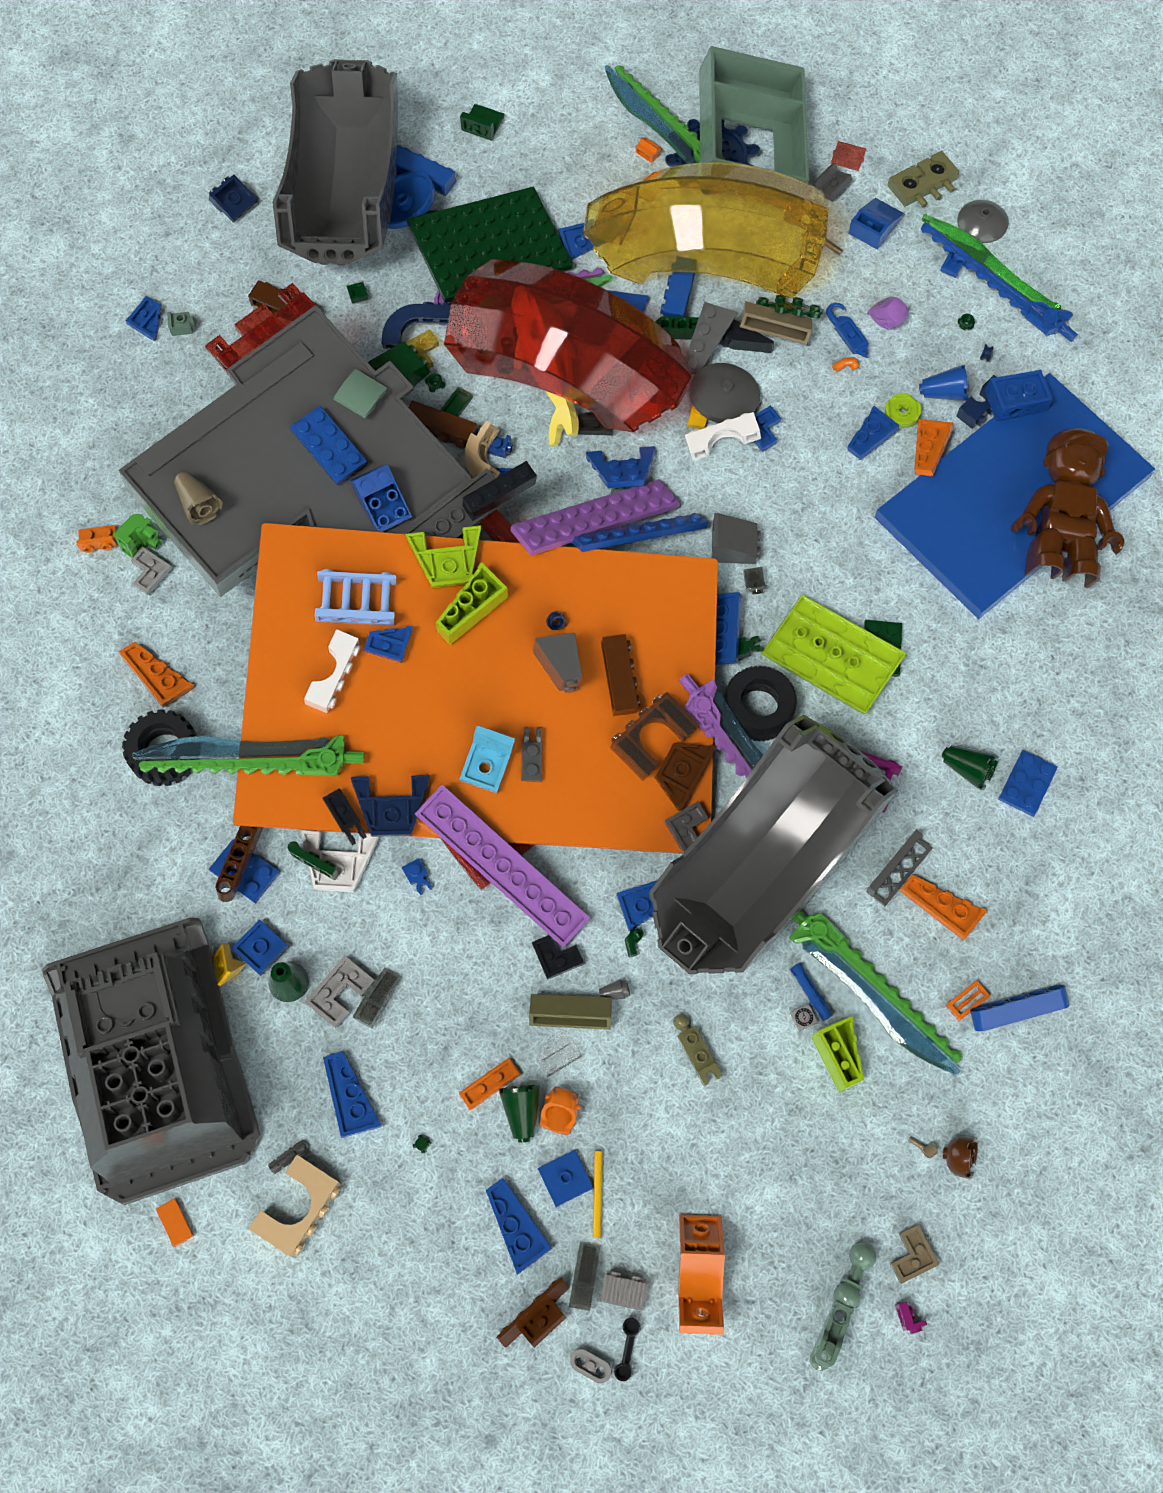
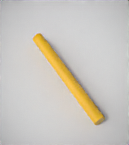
(597, 1196)

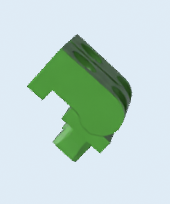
(136, 533)

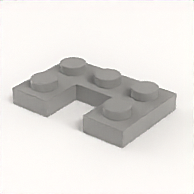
(324, 996)

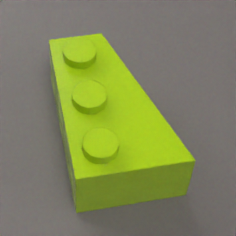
(840, 1054)

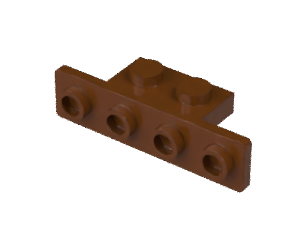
(538, 1319)

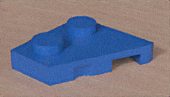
(146, 318)
(389, 643)

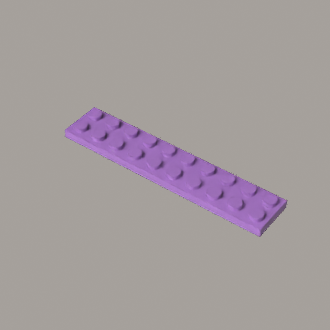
(594, 515)
(502, 865)

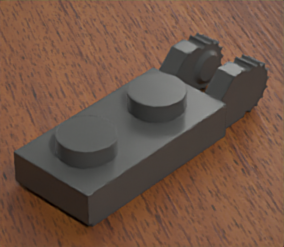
(531, 757)

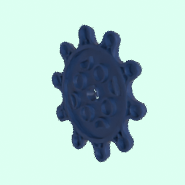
(732, 145)

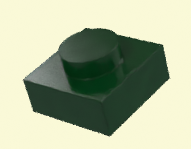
(357, 292)

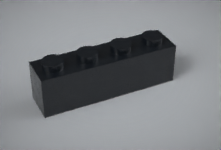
(499, 490)

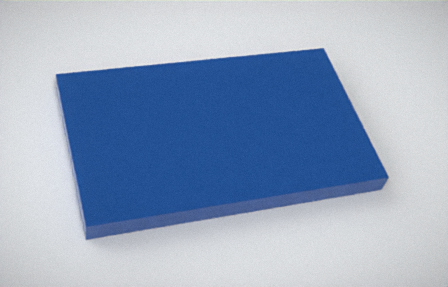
(965, 511)

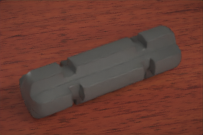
(287, 1157)

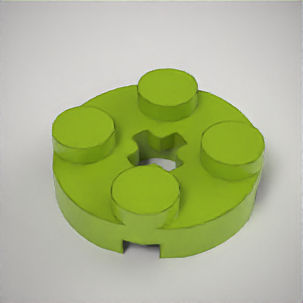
(909, 404)

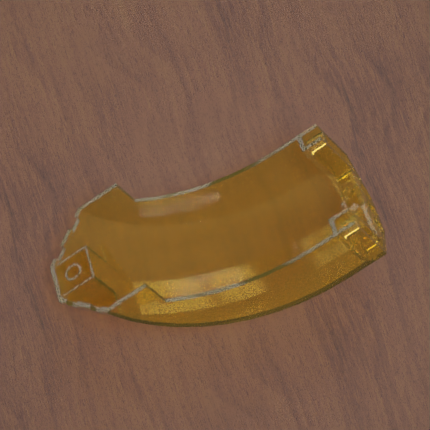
(712, 222)

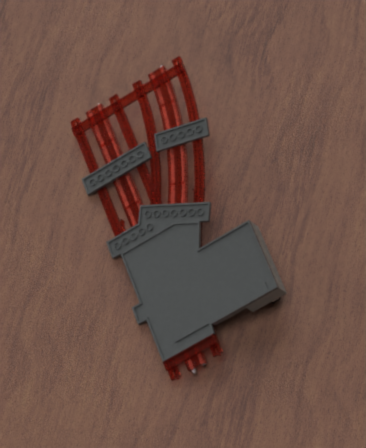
(266, 475)

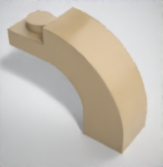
(477, 450)

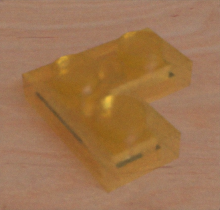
(424, 343)

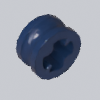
(986, 353)

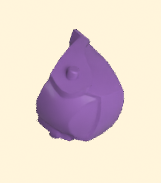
(889, 312)

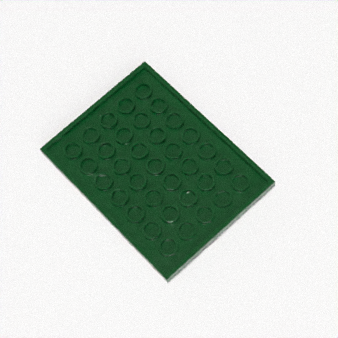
(494, 228)

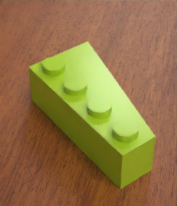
(472, 604)

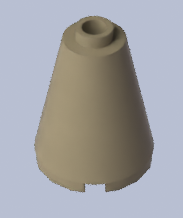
(196, 499)

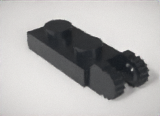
(343, 814)

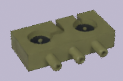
(924, 179)

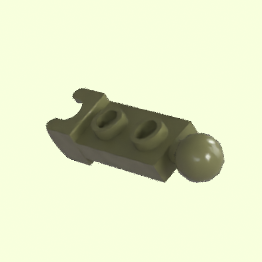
(696, 1049)

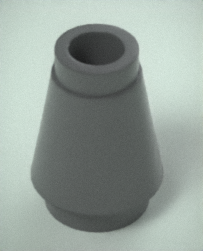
(615, 990)

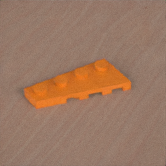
(930, 444)
(155, 675)
(950, 911)

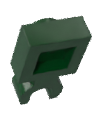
(746, 646)

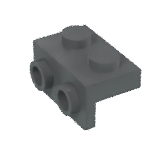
(832, 181)

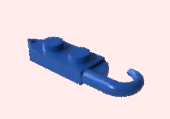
(848, 331)

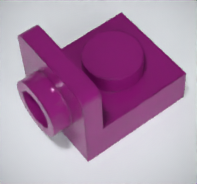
(906, 1318)

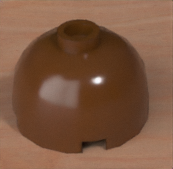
(961, 1155)

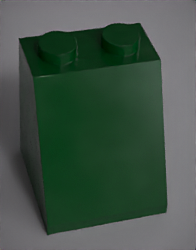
(405, 360)

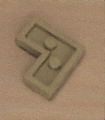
(920, 1255)

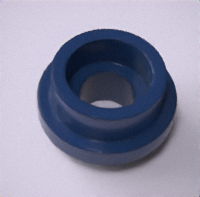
(559, 623)

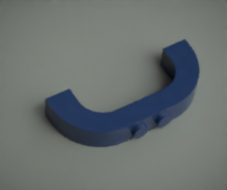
(410, 314)

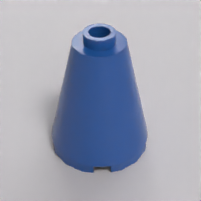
(946, 385)

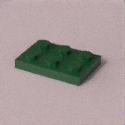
(887, 631)

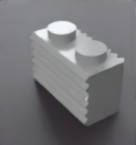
(623, 1291)

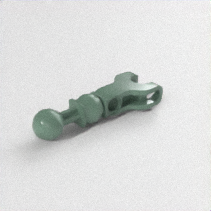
(846, 1299)

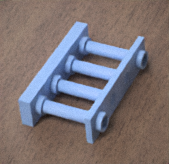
(363, 615)

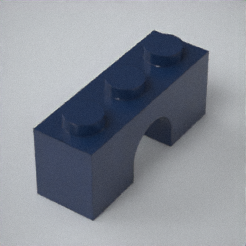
(975, 412)

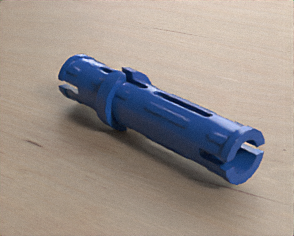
(816, 999)

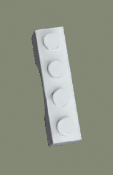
(743, 428)
(322, 693)

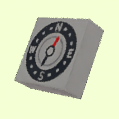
(803, 1017)

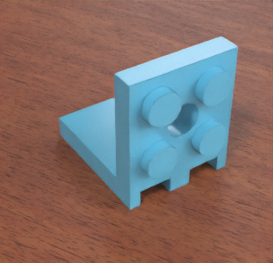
(491, 749)

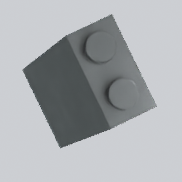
(734, 540)
(560, 660)

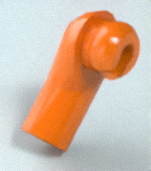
(849, 361)

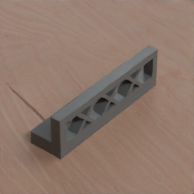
(895, 861)

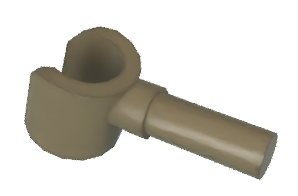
(929, 1151)

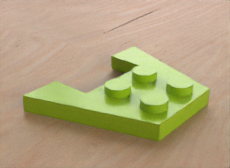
(446, 565)

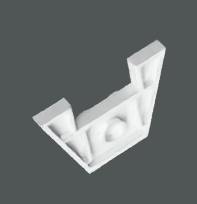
(348, 864)

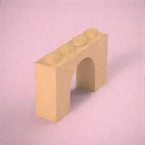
(291, 1237)

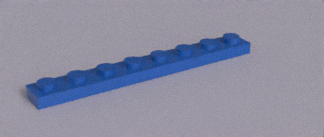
(639, 532)

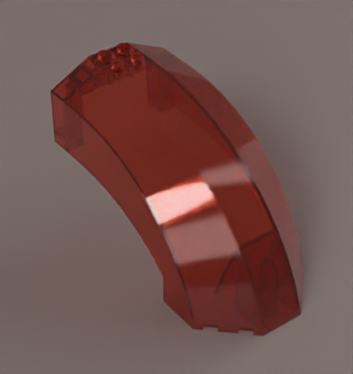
(567, 340)

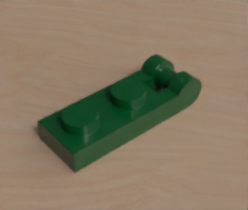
(312, 860)

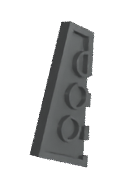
(710, 329)

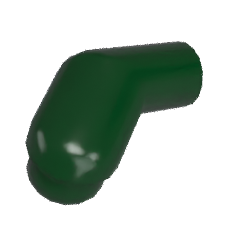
(631, 941)

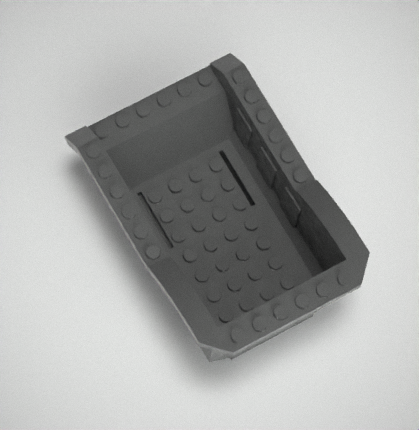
(152, 1062)

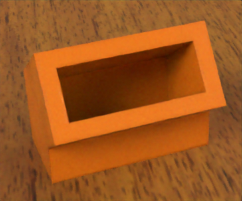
(648, 149)

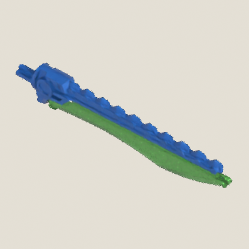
(1036, 308)

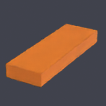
(489, 1084)

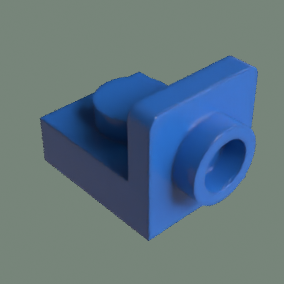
(501, 447)

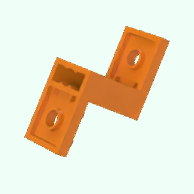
(701, 1274)

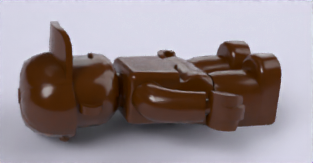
(1070, 509)

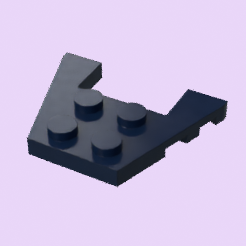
(392, 813)

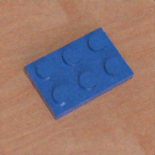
(1028, 783)
(257, 876)

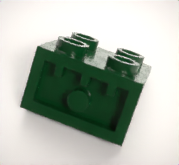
(481, 121)

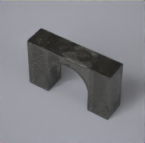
(664, 711)

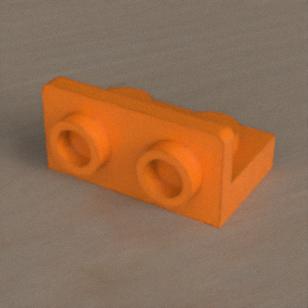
(97, 538)

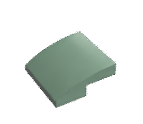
(360, 393)

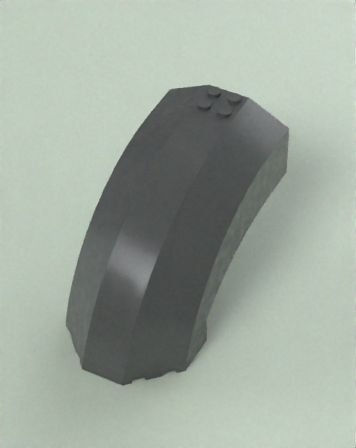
(339, 162)
(767, 849)

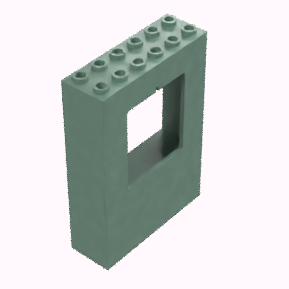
(757, 95)

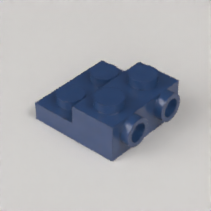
(232, 198)

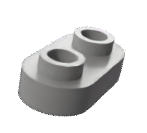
(591, 1364)

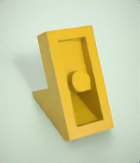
(224, 965)

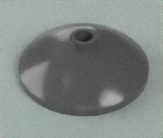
(983, 220)

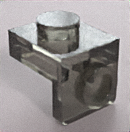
(754, 580)

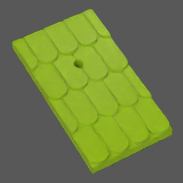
(846, 661)

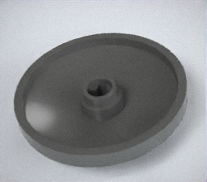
(723, 392)

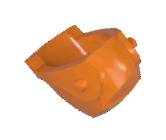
(560, 1110)

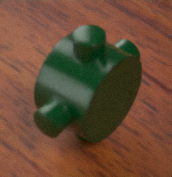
(421, 1144)

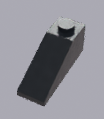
(746, 340)

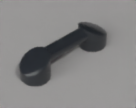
(631, 1328)

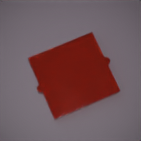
(848, 156)

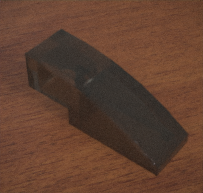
(377, 998)
(584, 1276)

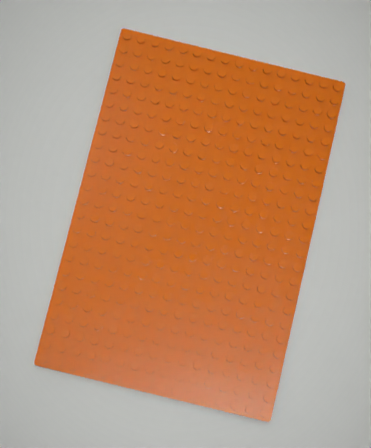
(426, 709)

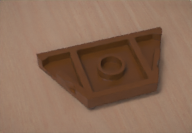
(682, 770)

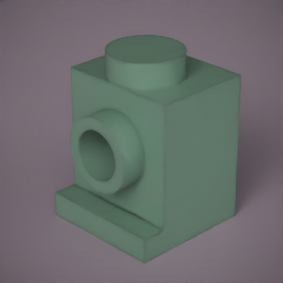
(180, 323)

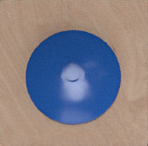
(412, 197)

